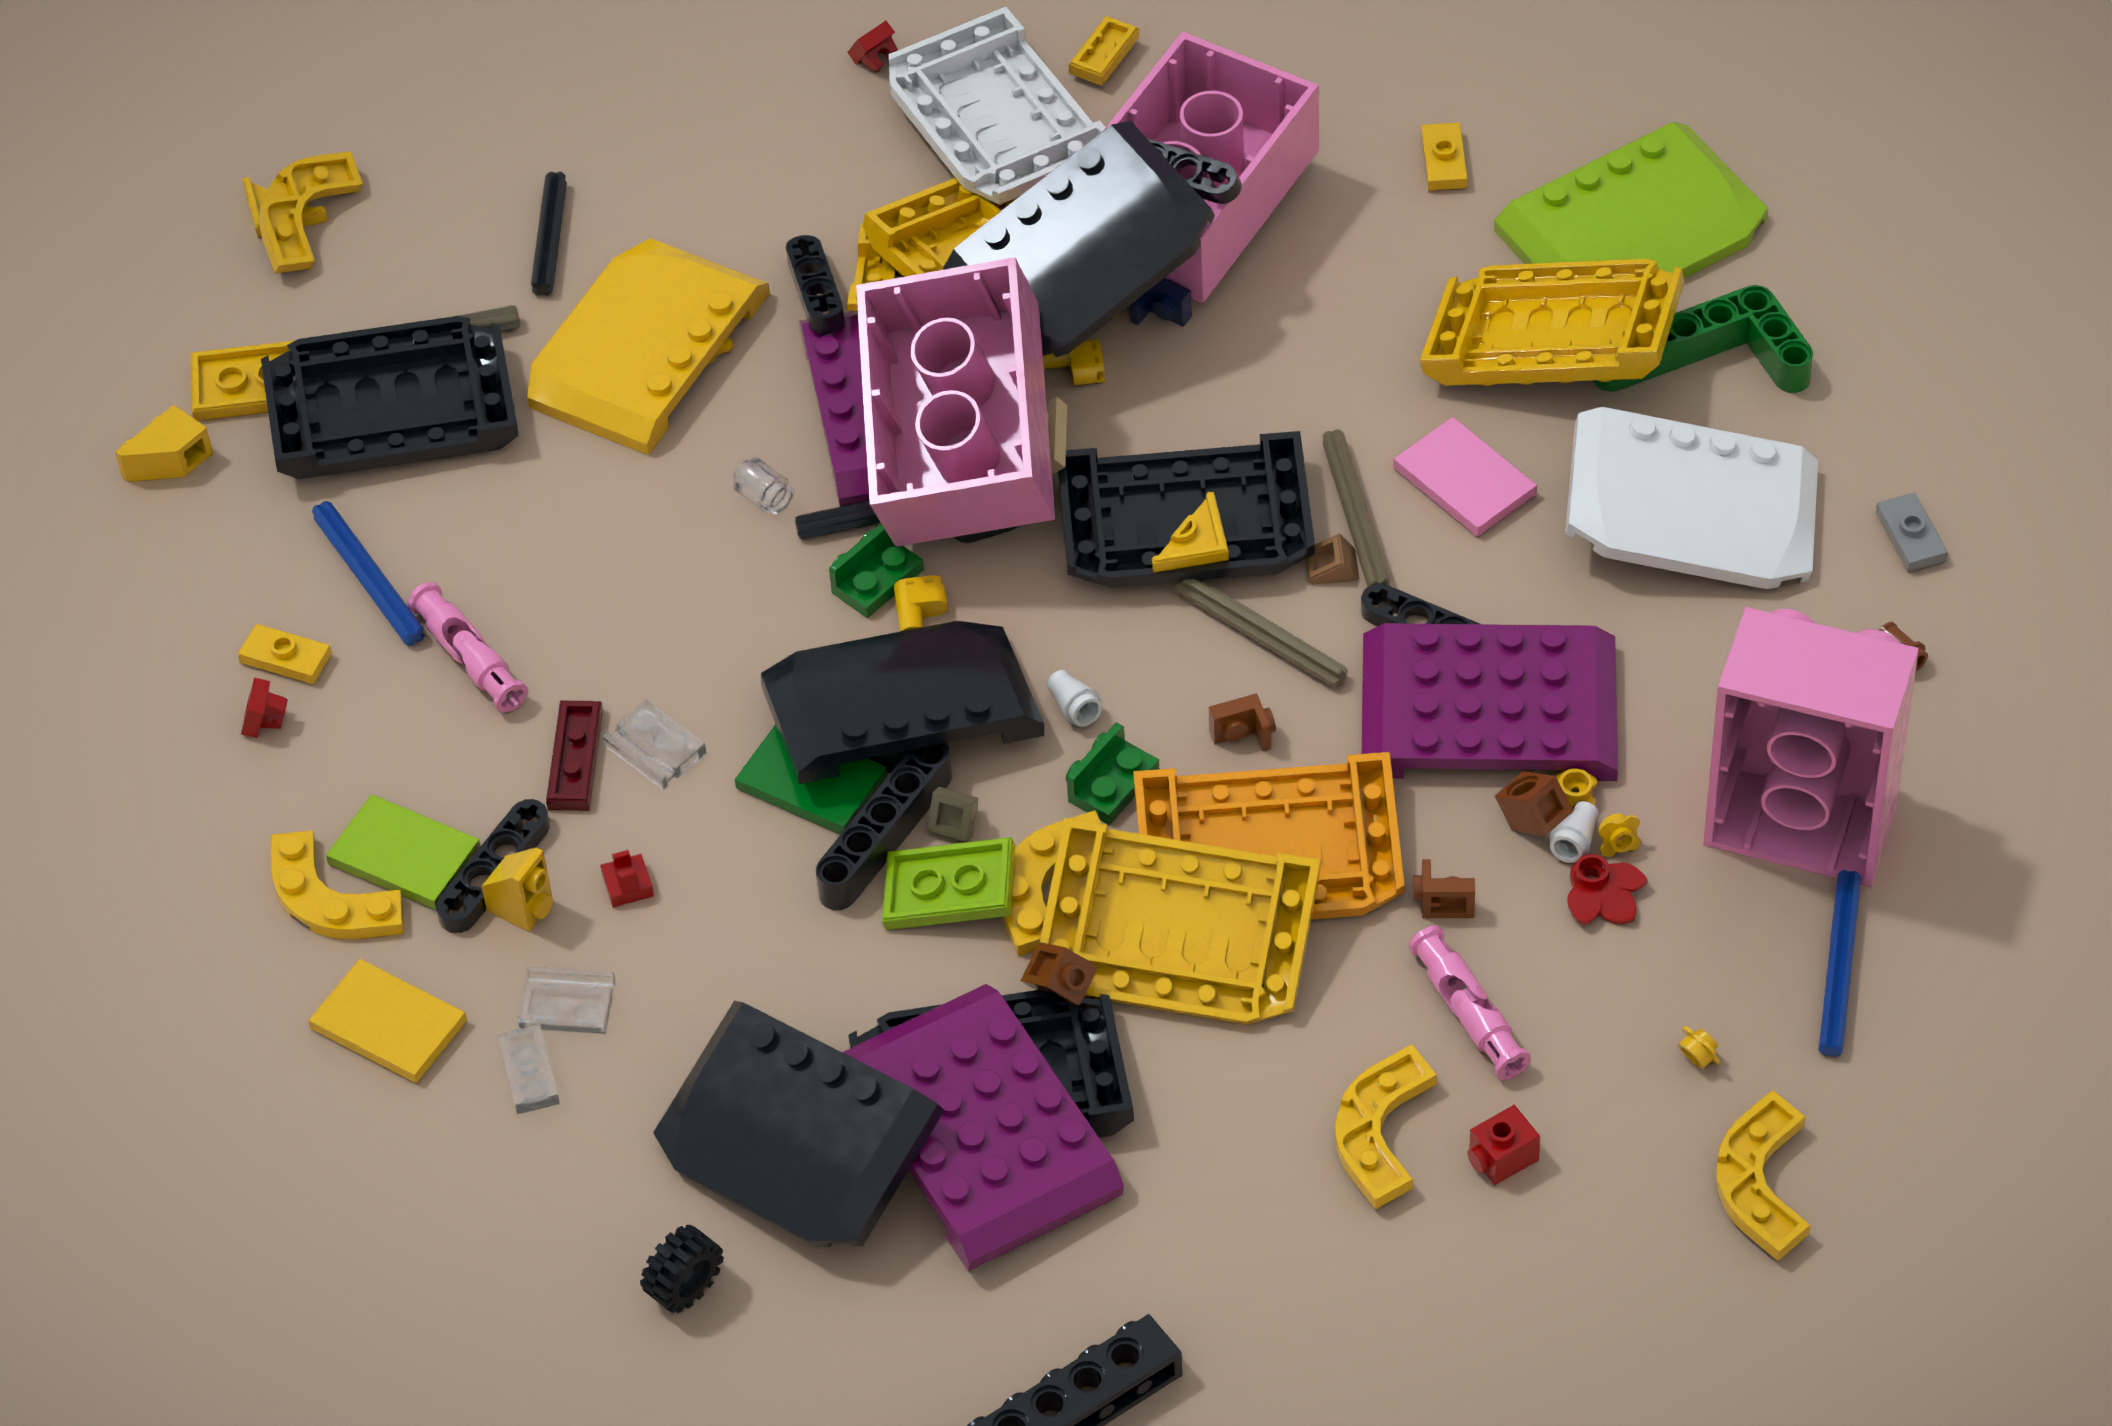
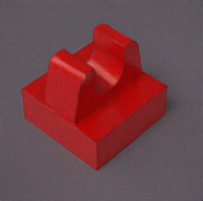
(874, 42)
(263, 709)
(626, 879)

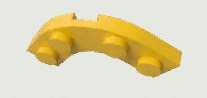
(288, 195)
(1032, 870)
(325, 909)
(1362, 1115)
(1742, 1179)

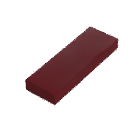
(574, 755)

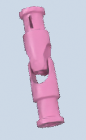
(481, 662)
(1471, 1005)

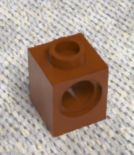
(1533, 803)

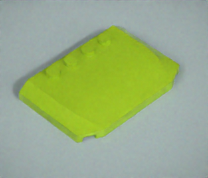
(1646, 200)

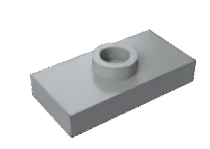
(1911, 532)

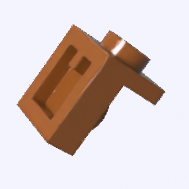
(1241, 718)
(1444, 896)
(1059, 972)

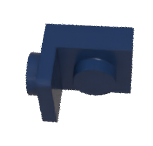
(1166, 301)

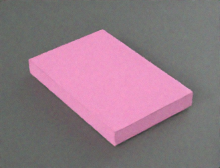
(1465, 476)

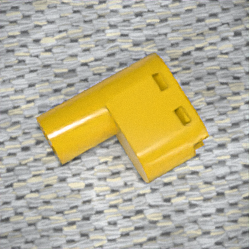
(1084, 361)
(919, 599)

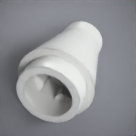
(1076, 700)
(1574, 834)

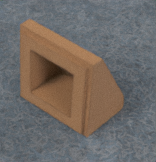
(1333, 562)

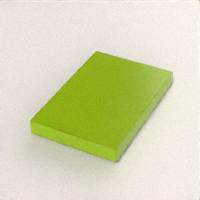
(402, 850)
(948, 883)

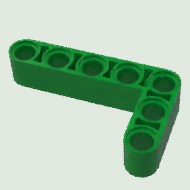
(1728, 321)

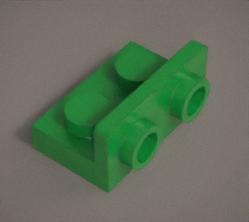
(870, 569)
(1105, 775)

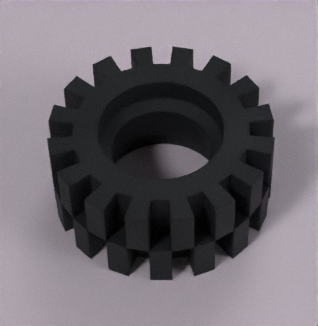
(681, 1268)

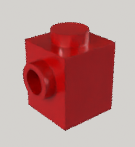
(1503, 1145)

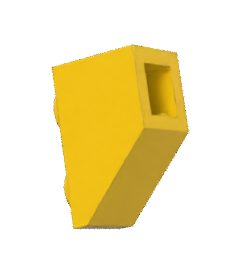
(165, 448)
(519, 889)

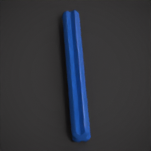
(368, 573)
(1839, 963)

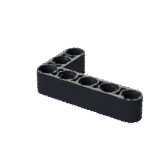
(882, 823)

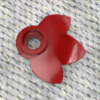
(1607, 893)

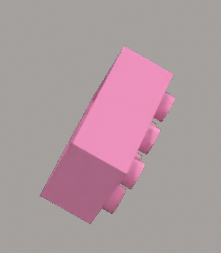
(1236, 114)
(954, 402)
(1809, 743)

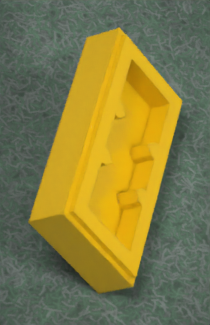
(1104, 50)
(1444, 156)
(284, 653)

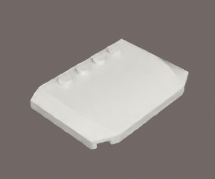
(989, 106)
(1692, 498)

